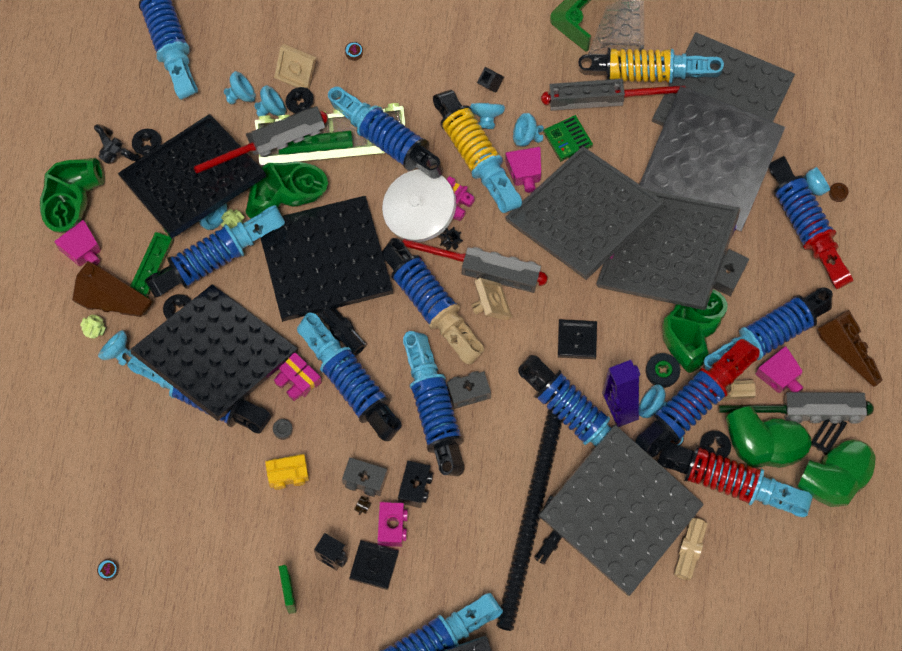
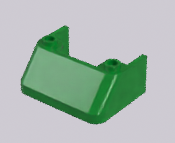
(567, 18)

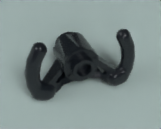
(112, 147)

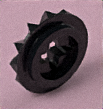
(297, 94)
(145, 135)
(178, 300)
(721, 440)

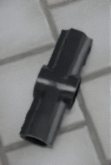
(343, 330)

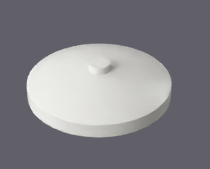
(419, 206)

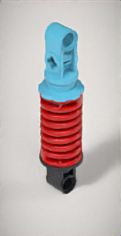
(734, 477)

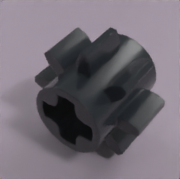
(455, 237)

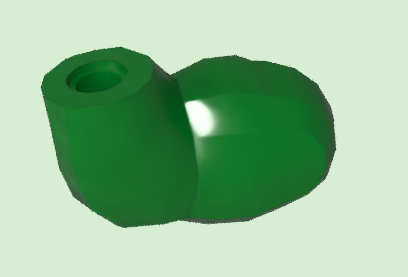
(286, 184)
(687, 330)
(769, 442)
(840, 474)

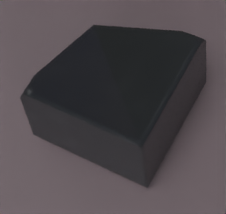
(490, 79)

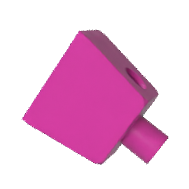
(524, 167)
(79, 245)
(781, 372)

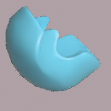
(817, 182)

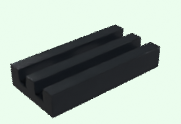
(820, 447)

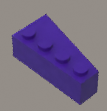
(622, 392)

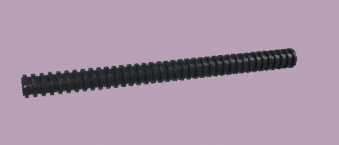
(530, 521)

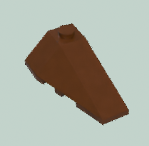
(103, 291)
(843, 338)

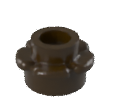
(362, 505)

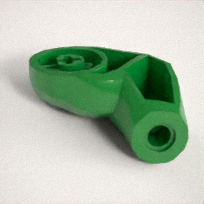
(65, 192)

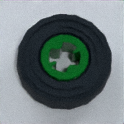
(663, 361)

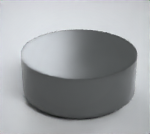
(282, 429)

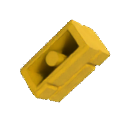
(287, 471)

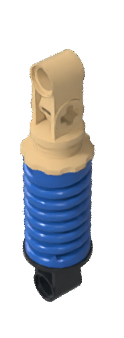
(431, 300)

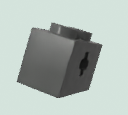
(736, 265)
(461, 396)
(358, 469)

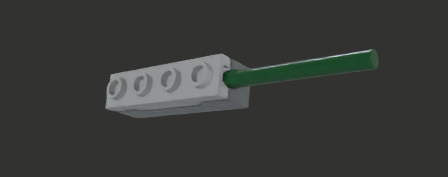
(815, 407)

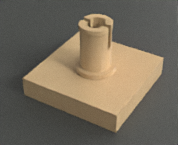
(294, 67)
(491, 300)

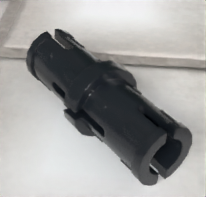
(548, 547)

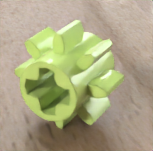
(231, 218)
(92, 326)

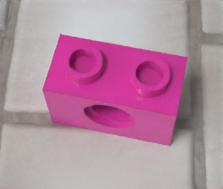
(387, 513)

